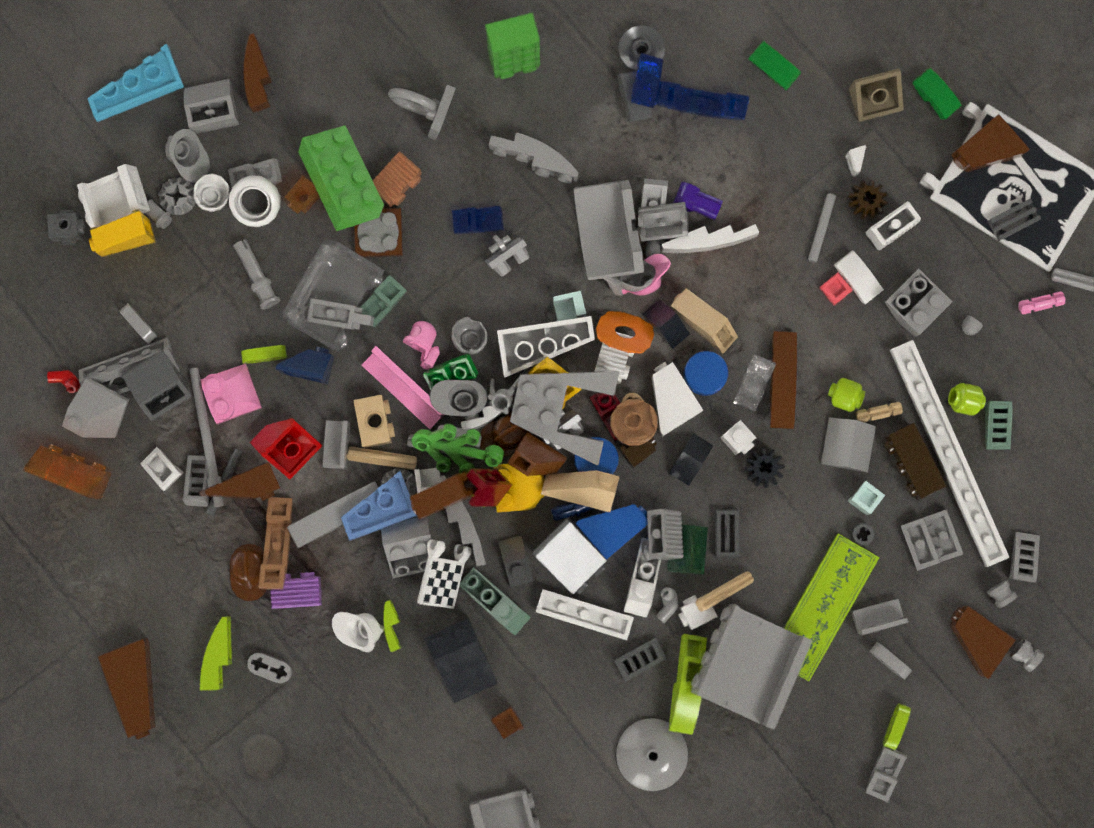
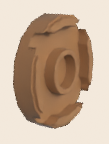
(634, 422)

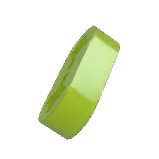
(264, 354)
(896, 726)

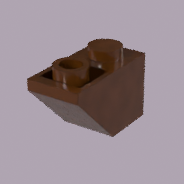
(535, 457)

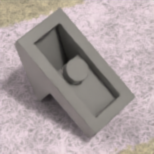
(654, 192)

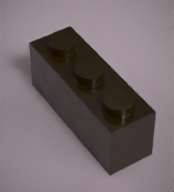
(914, 462)

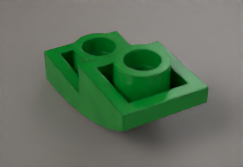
(774, 65)
(937, 92)
(455, 369)

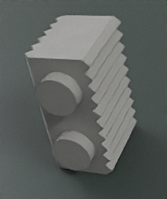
(664, 534)

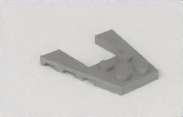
(540, 405)

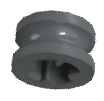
(856, 530)

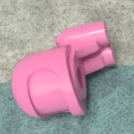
(421, 339)

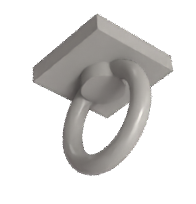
(432, 109)

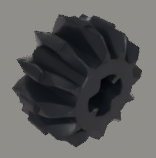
(772, 470)

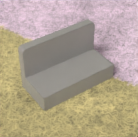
(336, 444)
(878, 617)

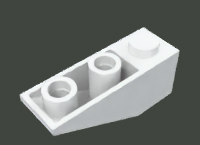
(642, 582)

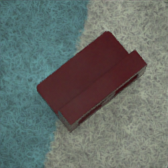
(491, 487)

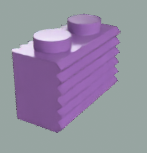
(298, 592)

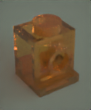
(302, 187)

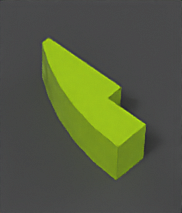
(216, 655)

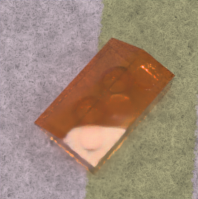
(69, 471)

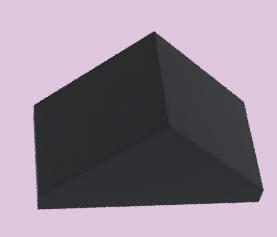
(666, 323)
(691, 459)

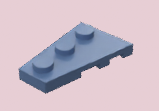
(379, 510)

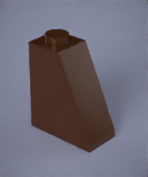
(990, 146)
(442, 495)
(980, 639)

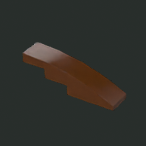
(783, 380)

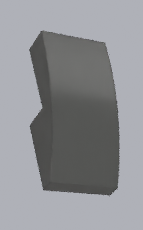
(633, 111)

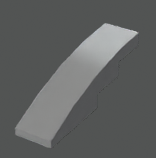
(327, 518)
(468, 532)

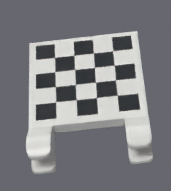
(442, 575)

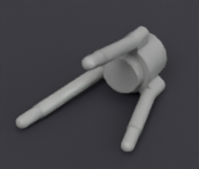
(503, 398)

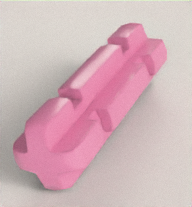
(1041, 302)

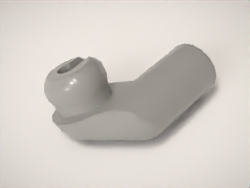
(653, 246)

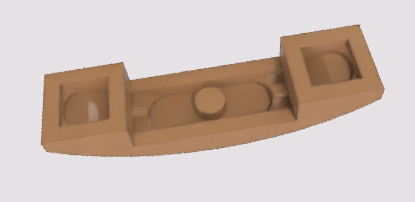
(277, 543)

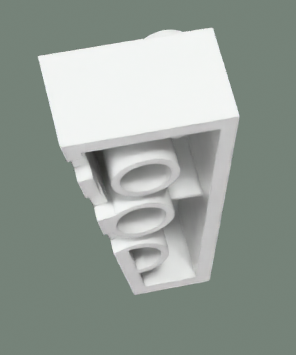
(531, 344)

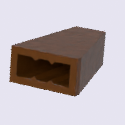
(131, 686)

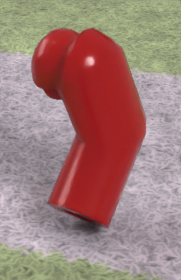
(66, 377)

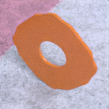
(637, 344)

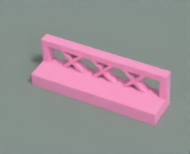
(402, 387)

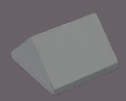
(848, 444)

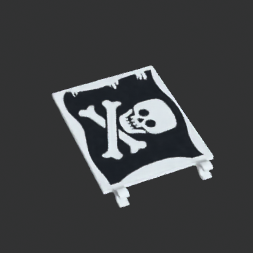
(1045, 174)

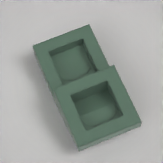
(383, 299)

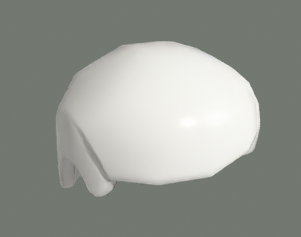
(211, 192)

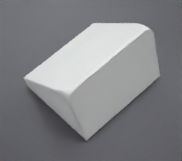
(855, 159)

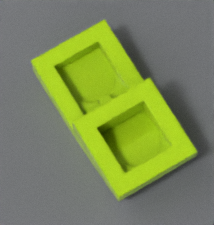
(391, 618)

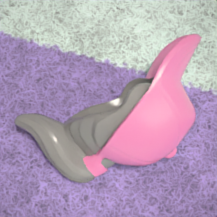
(644, 282)

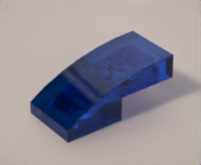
(647, 80)
(477, 220)

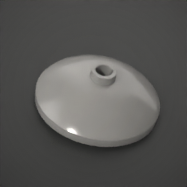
(636, 745)

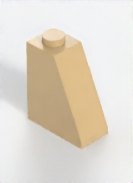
(704, 320)

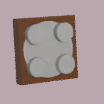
(380, 236)

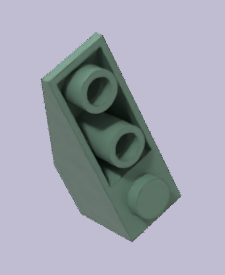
(494, 601)

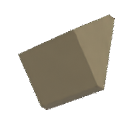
(877, 95)

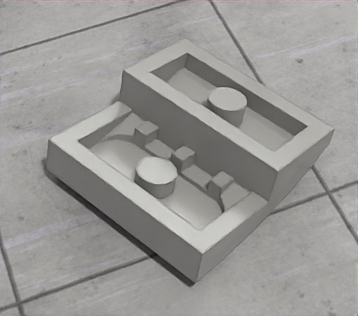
(932, 539)

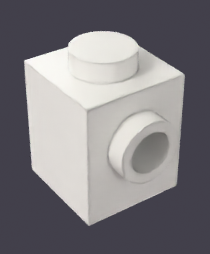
(739, 438)
(692, 616)

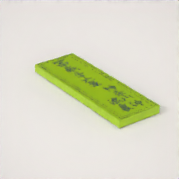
(829, 598)

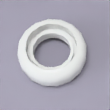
(246, 217)

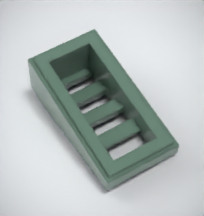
(1007, 425)

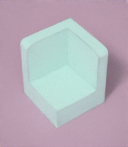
(569, 306)
(866, 498)

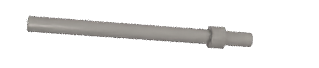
(205, 433)

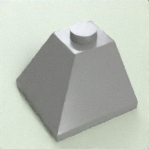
(95, 411)

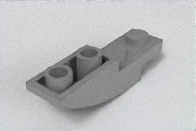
(545, 159)

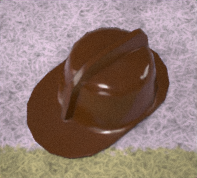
(502, 434)
(245, 572)

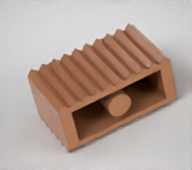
(396, 179)

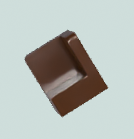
(507, 722)

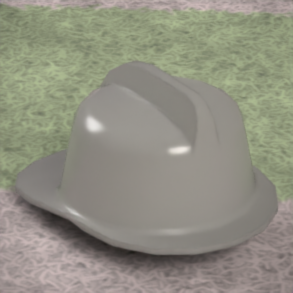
(187, 155)
(458, 397)

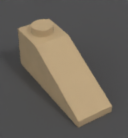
(585, 488)

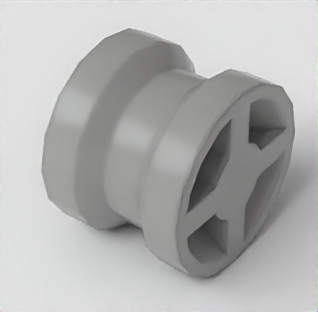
(1002, 594)

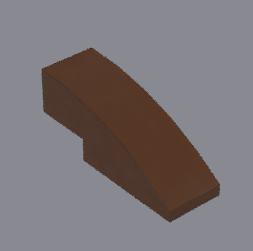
(255, 75)

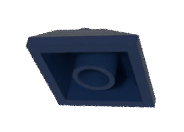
(309, 365)

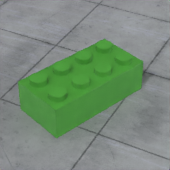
(513, 46)
(340, 178)

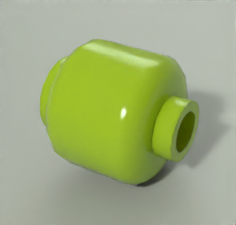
(846, 394)
(966, 399)

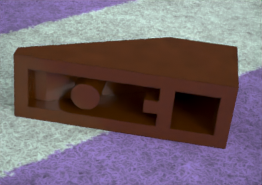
(249, 485)

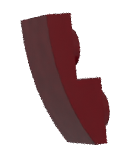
(605, 405)

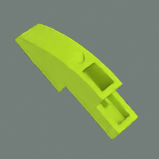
(684, 703)

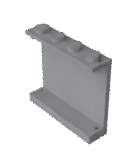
(750, 666)

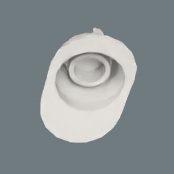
(358, 630)

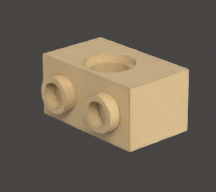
(365, 409)

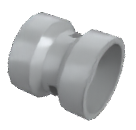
(1024, 653)

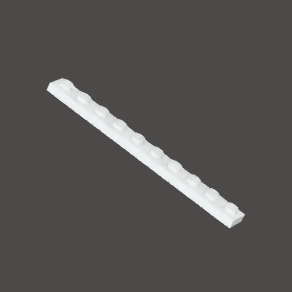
(949, 453)

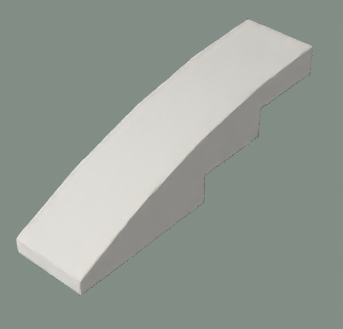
(700, 240)

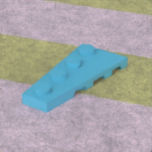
(144, 83)

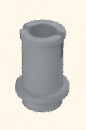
(158, 215)

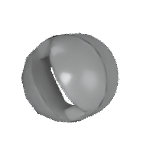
(971, 326)

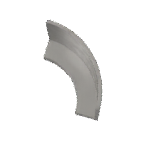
(606, 231)

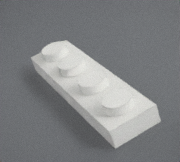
(584, 614)

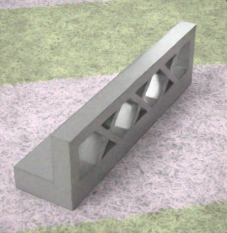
(116, 366)

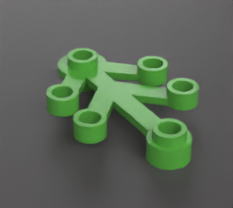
(430, 441)

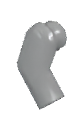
(670, 604)

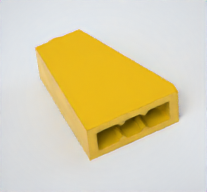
(122, 234)

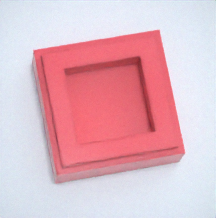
(835, 288)

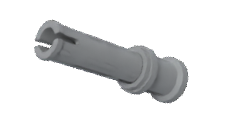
(260, 283)

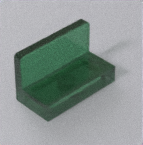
(693, 549)

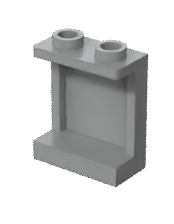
(505, 811)

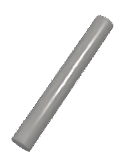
(821, 229)

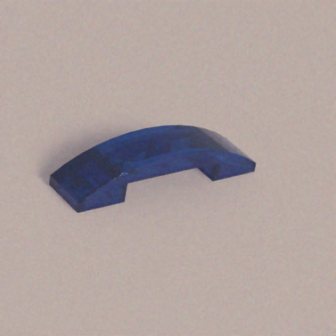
(701, 102)

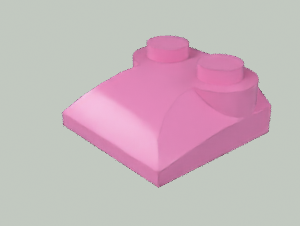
(230, 393)

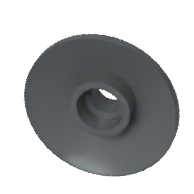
(640, 37)

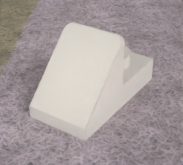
(161, 469)

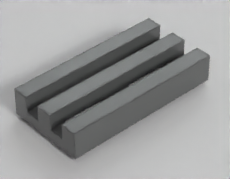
(1031, 211)
(726, 513)

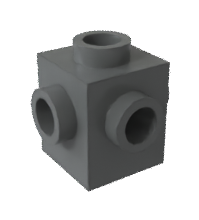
(65, 227)

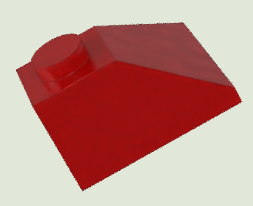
(286, 446)

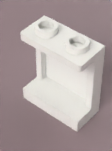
(113, 196)

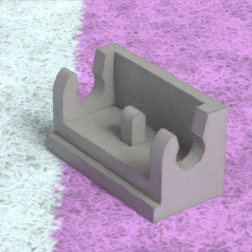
(663, 221)

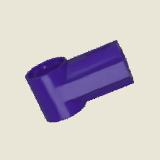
(698, 201)

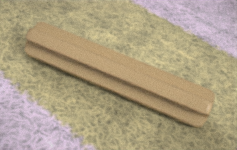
(382, 458)
(724, 591)

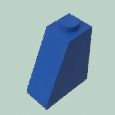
(613, 528)

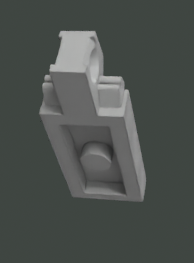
(337, 315)

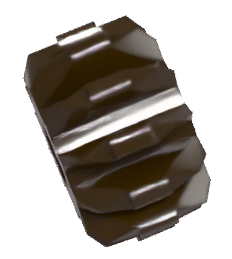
(864, 206)

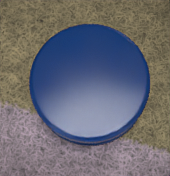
(705, 373)
(607, 463)

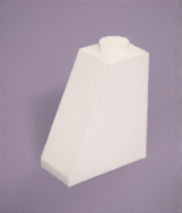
(672, 398)

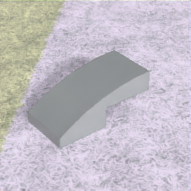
(268, 169)
(885, 773)

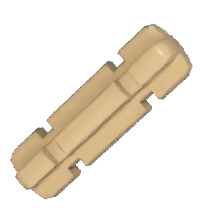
(879, 412)

